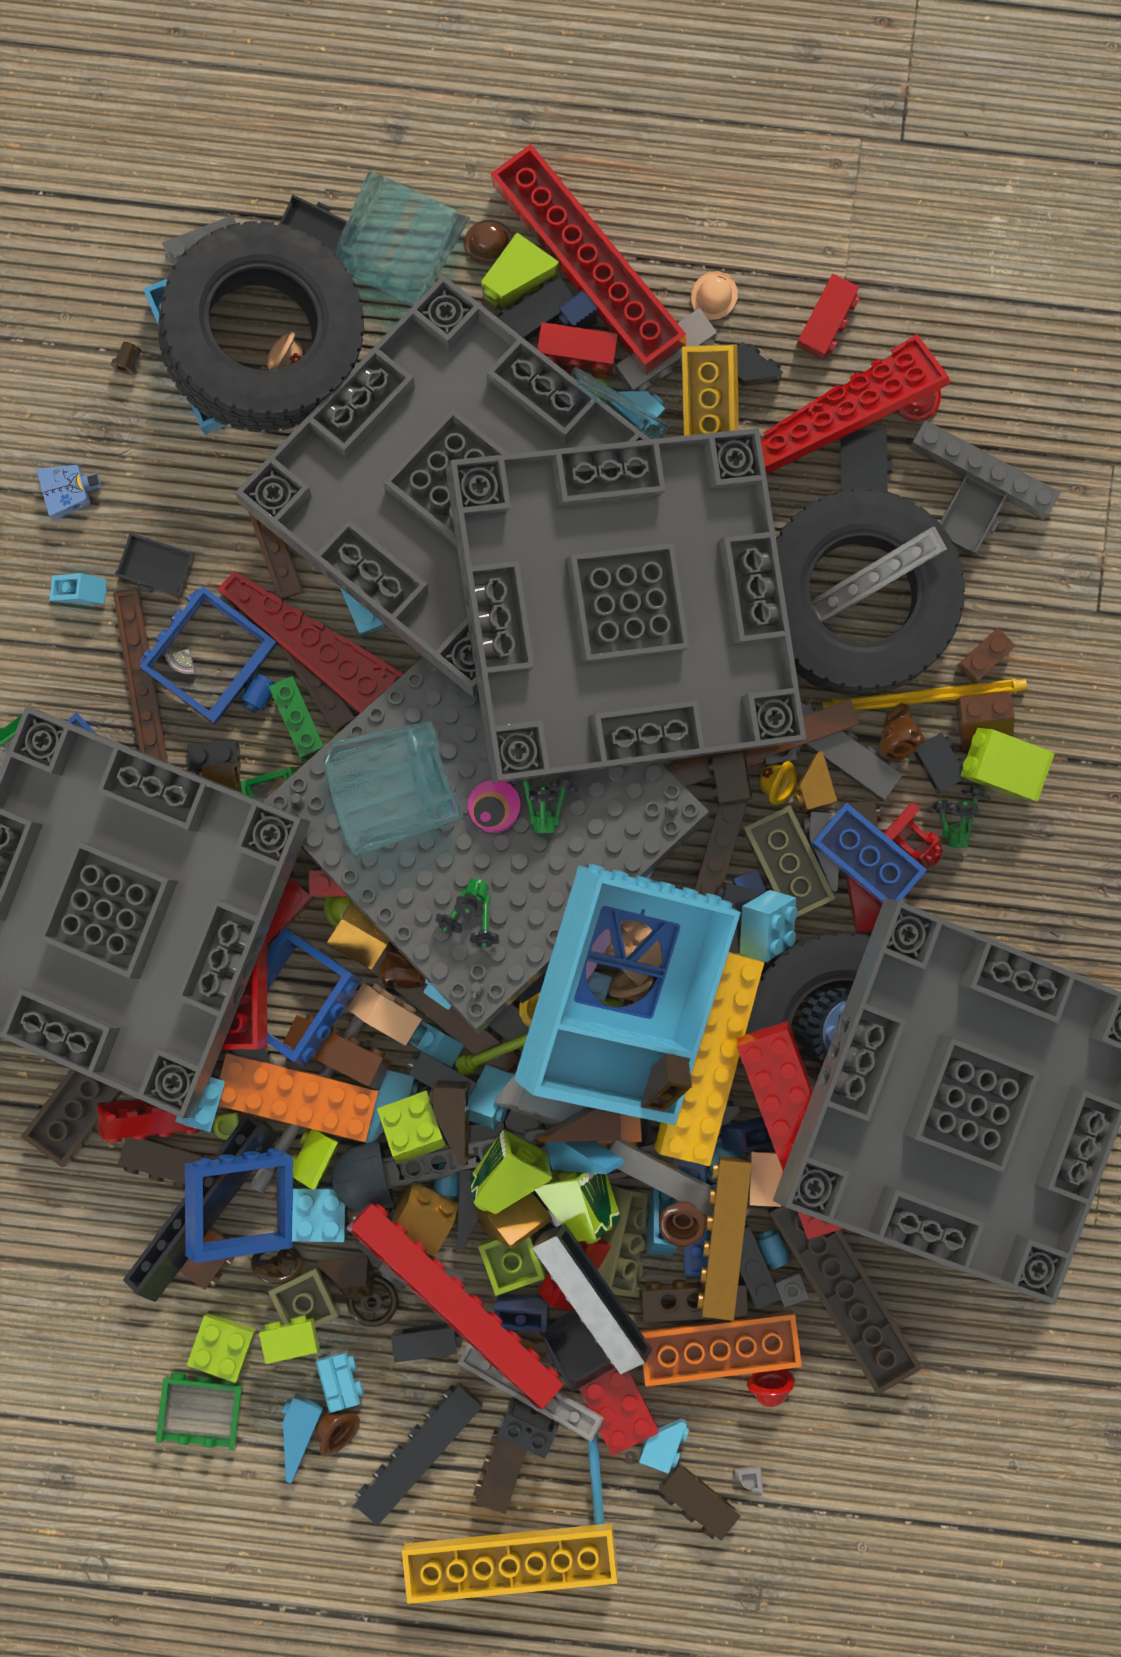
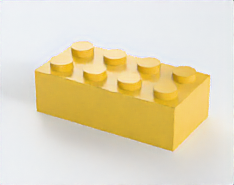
(710, 389)

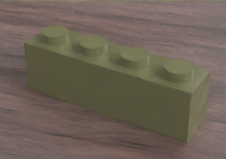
(622, 1263)

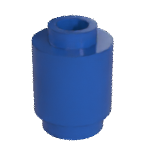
(257, 693)

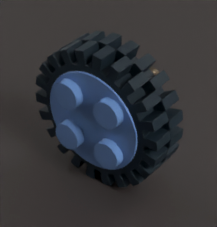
(822, 1020)

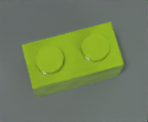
(289, 1340)

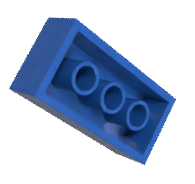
(867, 855)

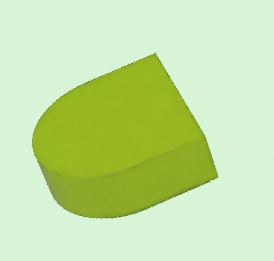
(225, 1124)

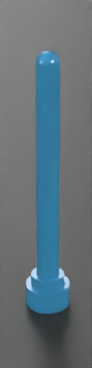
(596, 1486)

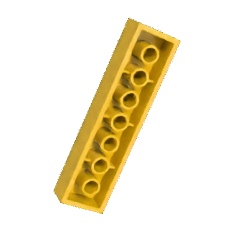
(714, 1068)
(510, 1563)

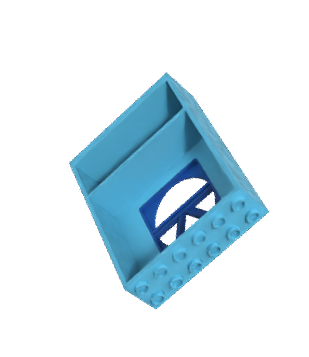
(605, 1053)

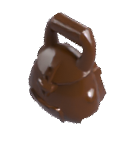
(900, 734)
(398, 971)

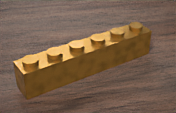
(726, 1237)

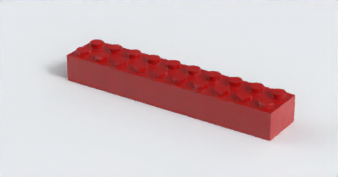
(589, 258)

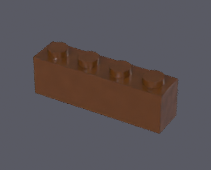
(343, 1054)

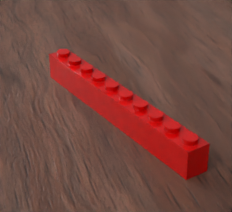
(455, 1306)

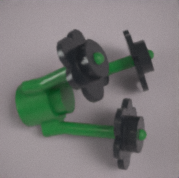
(543, 820)
(959, 833)
(471, 904)

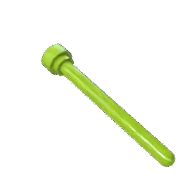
(467, 1063)

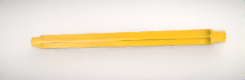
(931, 695)

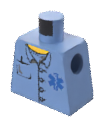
(66, 489)

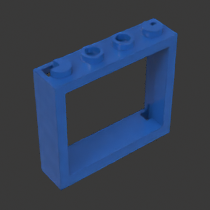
(179, 621)
(333, 1006)
(235, 1247)

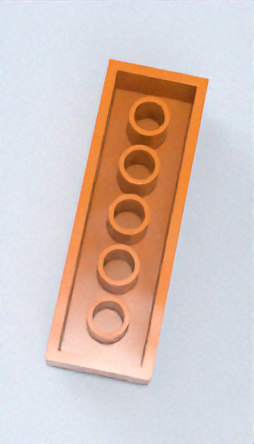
(297, 1097)
(721, 1348)

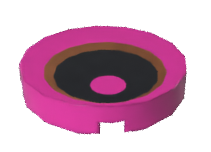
(494, 806)

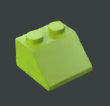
(314, 1157)

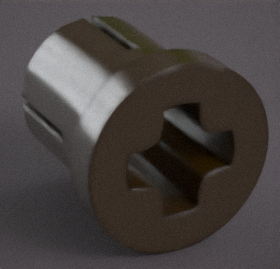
(126, 358)

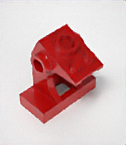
(929, 851)

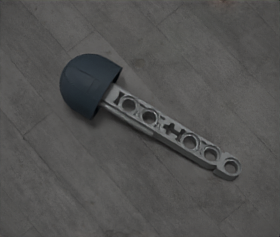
(368, 1177)

